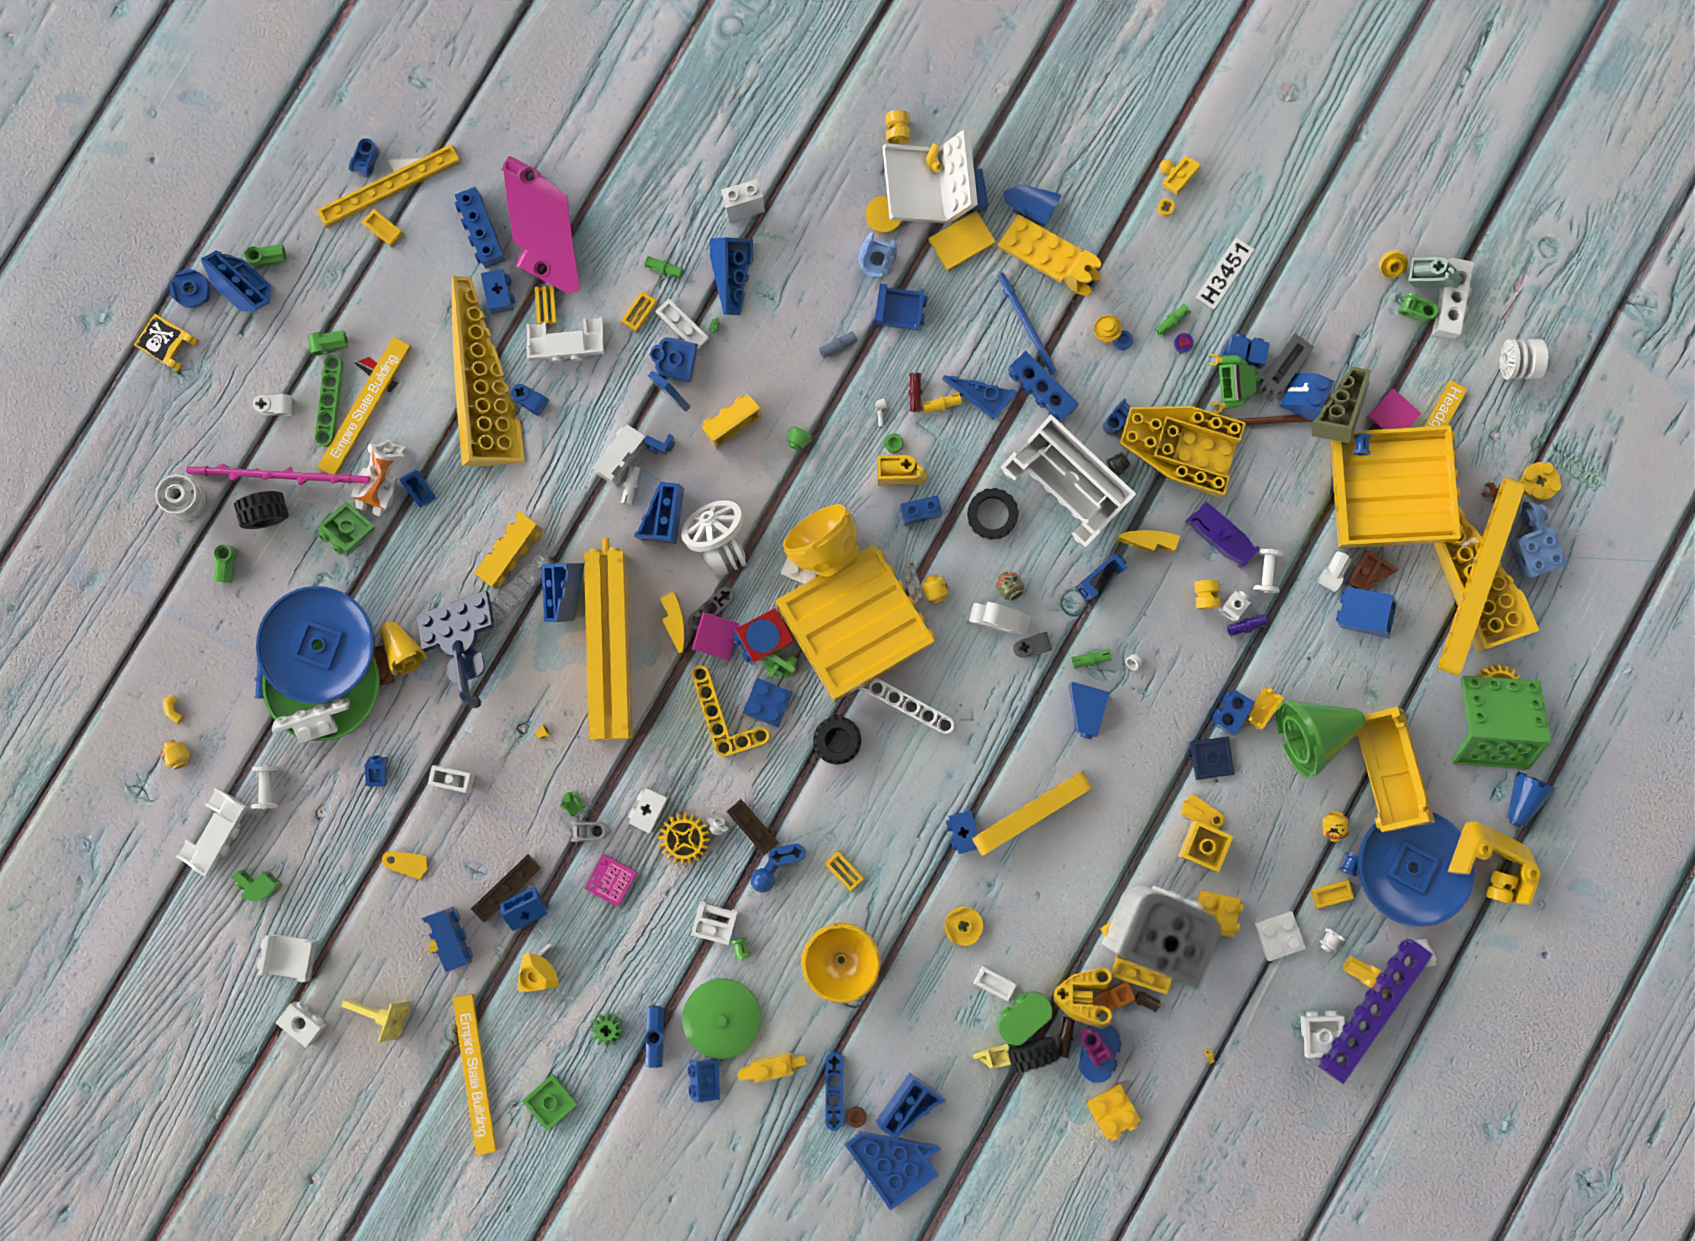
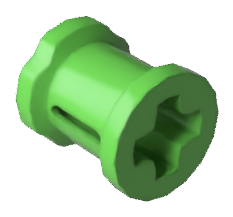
(740, 948)

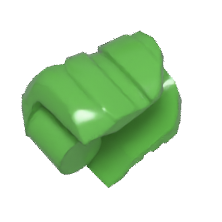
(572, 803)

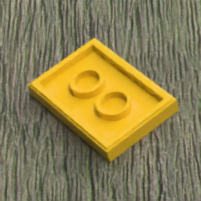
(961, 240)

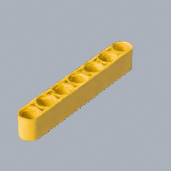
(1032, 813)

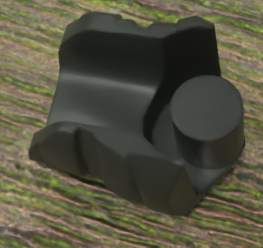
(1118, 463)

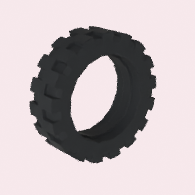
(998, 494)

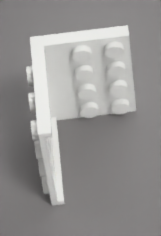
(928, 196)

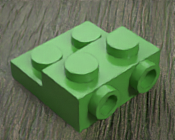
(345, 529)

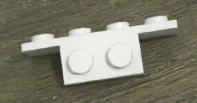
(313, 722)

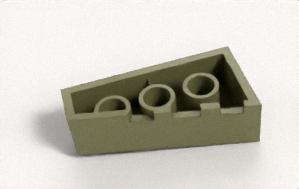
(1342, 411)

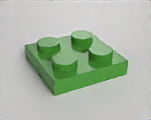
(550, 1102)

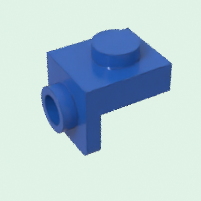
(656, 446)

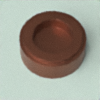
(856, 1117)

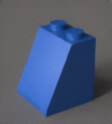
(1367, 612)

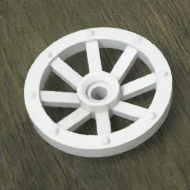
(710, 521)

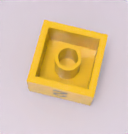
(1205, 846)

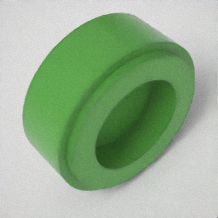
(893, 443)

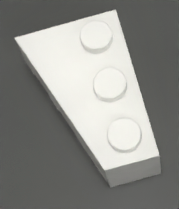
(619, 455)

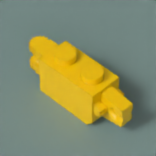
(771, 1067)

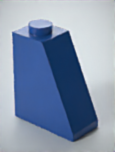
(1087, 708)

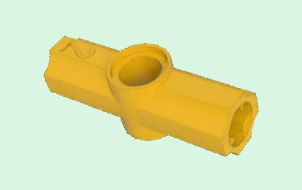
(1363, 972)

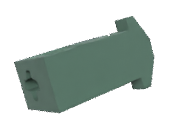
(1433, 273)

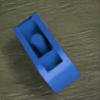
(1112, 1040)

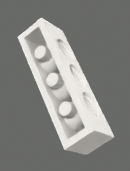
(1443, 325)

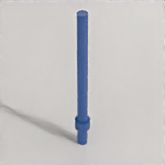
(1009, 291)

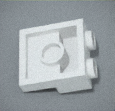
(1320, 1032)

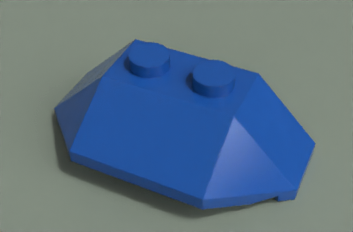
(237, 281)

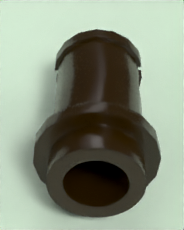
(1147, 1001)

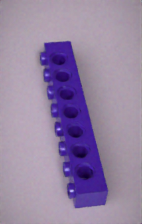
(1386, 1006)

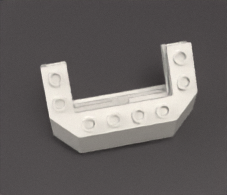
(1071, 476)

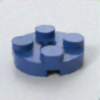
(181, 283)

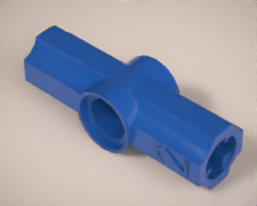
(654, 1049)

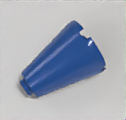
(1527, 798)

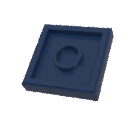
(1211, 758)

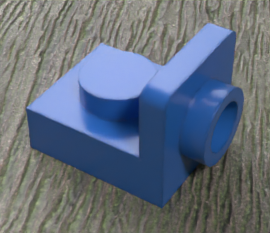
(376, 771)

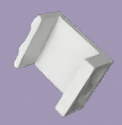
(287, 957)

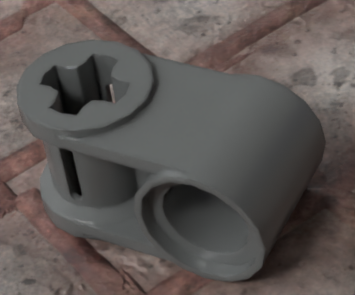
(1035, 645)

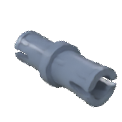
(837, 344)

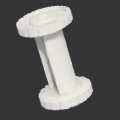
(1268, 571)
(264, 799)

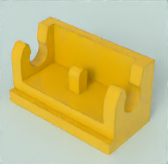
(1264, 708)

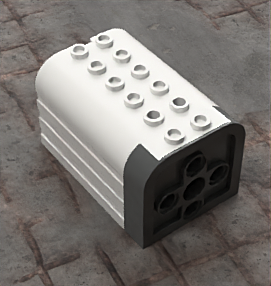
(1164, 933)

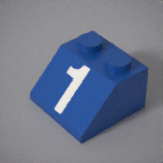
(1307, 394)

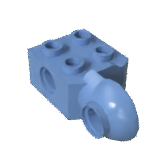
(1539, 548)

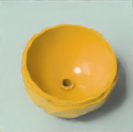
(823, 541)
(845, 980)

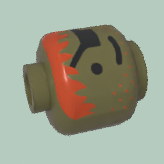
(1010, 585)

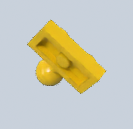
(1179, 175)

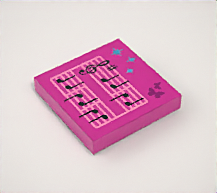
(610, 880)

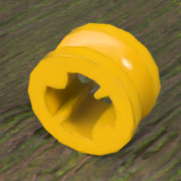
(1160, 205)

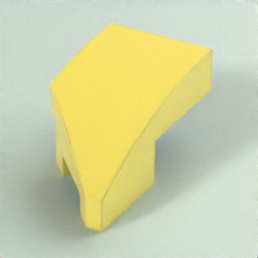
(994, 1056)

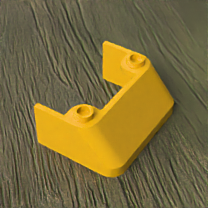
(1481, 841)

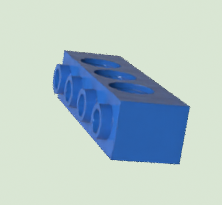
(1026, 362)

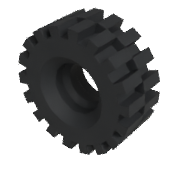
(1033, 1054)

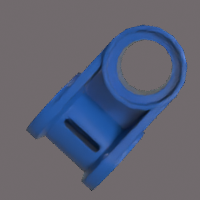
(364, 161)
(532, 400)
(1119, 416)

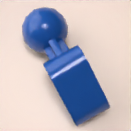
(763, 878)

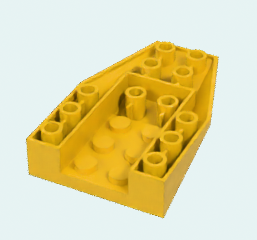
(1184, 444)

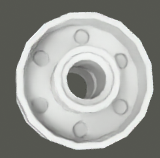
(1523, 359)
(180, 497)
(724, 555)

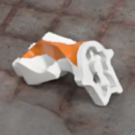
(383, 458)

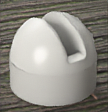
(1131, 665)

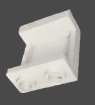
(743, 200)

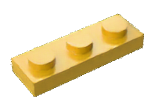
(1140, 975)

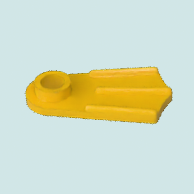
(1199, 810)
(406, 863)

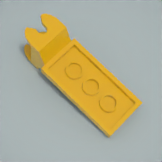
(1051, 255)

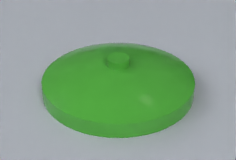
(721, 1018)

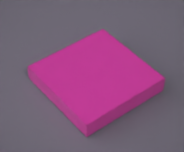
(1393, 412)
(715, 636)

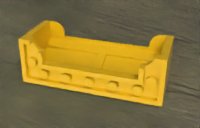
(1394, 771)

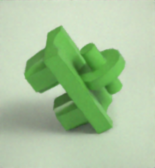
(779, 667)

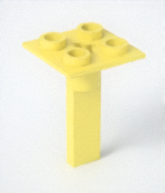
(390, 1019)

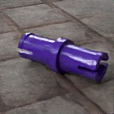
(1247, 625)

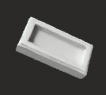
(995, 983)

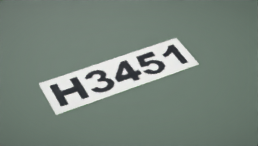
(1224, 273)

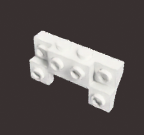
(565, 345)
(217, 835)

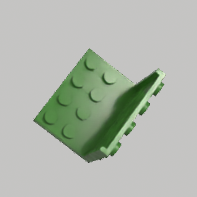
(1503, 723)

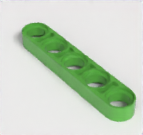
(326, 391)

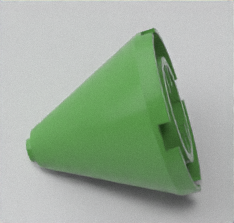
(1316, 733)

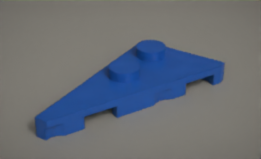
(987, 398)

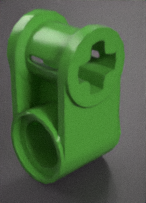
(1414, 307)

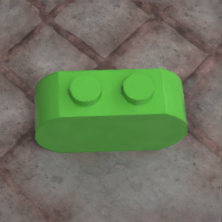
(1024, 1017)

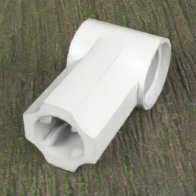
(1333, 575)

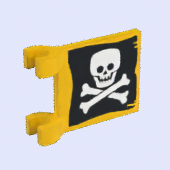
(162, 340)

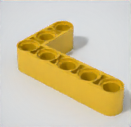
(713, 700)

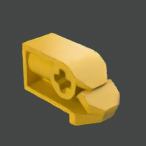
(892, 471)

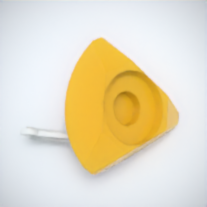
(536, 972)

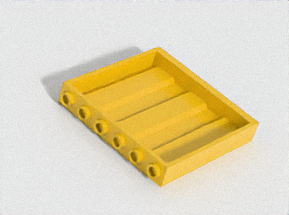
(1398, 491)
(855, 623)

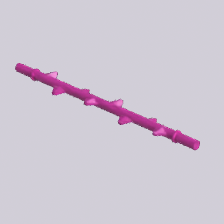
(288, 473)

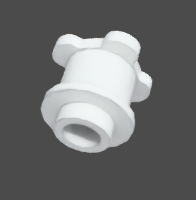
(1331, 941)

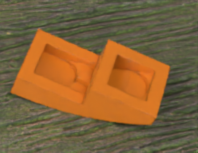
(1114, 996)

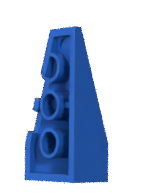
(730, 266)

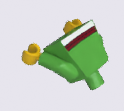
(1236, 381)

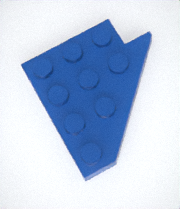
(893, 1165)

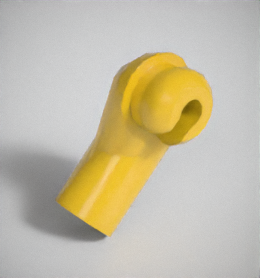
(932, 160)
(169, 710)

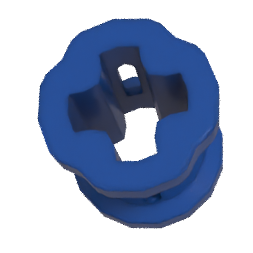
(1361, 444)
(1350, 864)

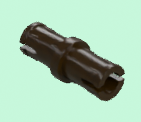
(1066, 1037)

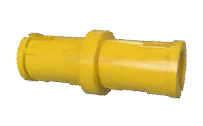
(942, 403)

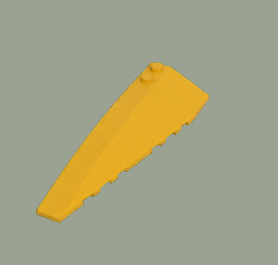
(484, 407)
(1506, 610)

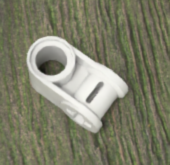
(276, 405)

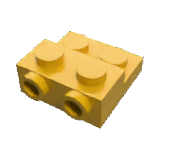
(1224, 909)
(1113, 1112)

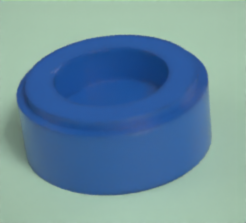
(1124, 341)

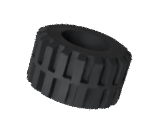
(261, 510)
(824, 728)

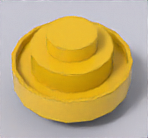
(1393, 264)
(1107, 329)

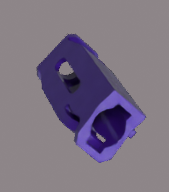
(1222, 535)

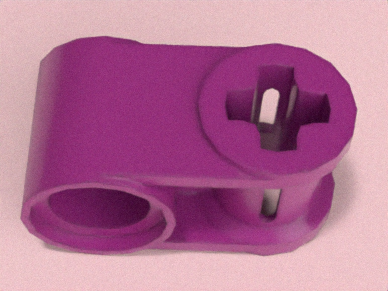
(1097, 1049)

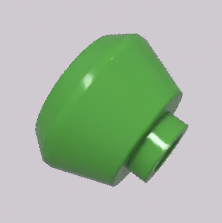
(798, 438)

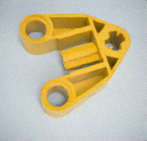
(1084, 1012)

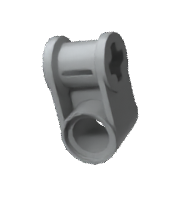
(585, 831)

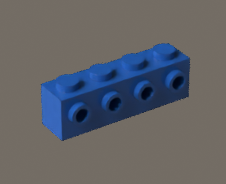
(480, 228)

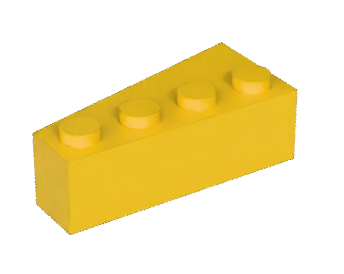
(509, 550)

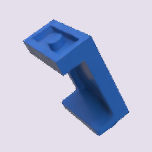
(900, 308)

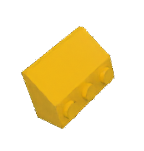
(731, 420)

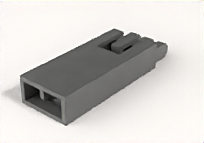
(1287, 364)

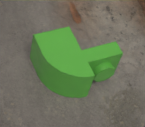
(258, 889)

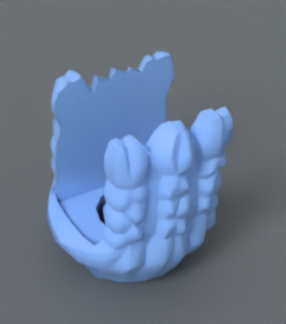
(871, 246)

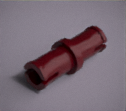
(915, 392)

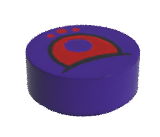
(1183, 343)

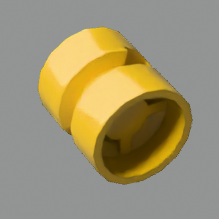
(897, 125)
(1207, 594)
(1502, 887)

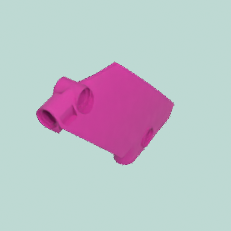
(540, 226)

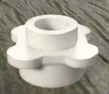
(717, 826)

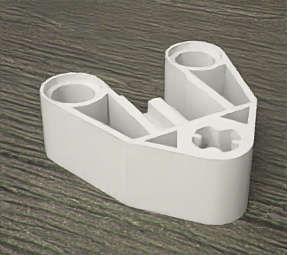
(1000, 618)

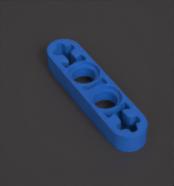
(834, 1090)

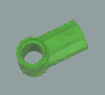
(267, 255)
(322, 343)
(224, 566)

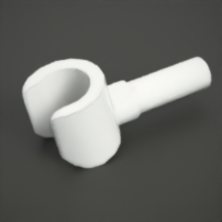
(880, 405)

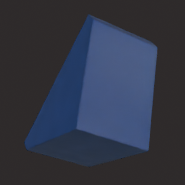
(418, 487)

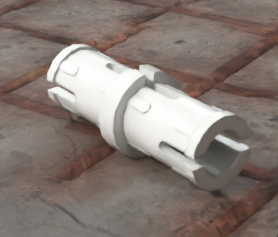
(630, 485)

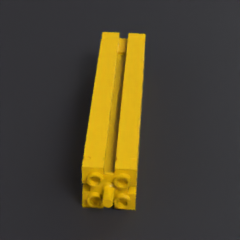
(608, 643)

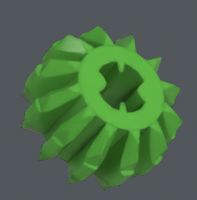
(601, 1034)

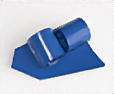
(1032, 202)

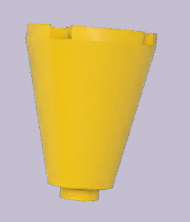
(401, 649)

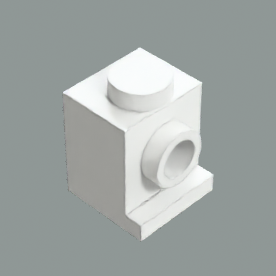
(1229, 609)

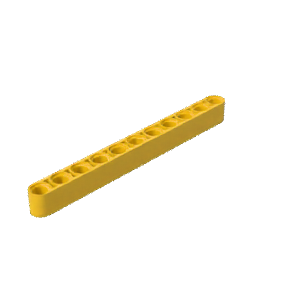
(1481, 576)

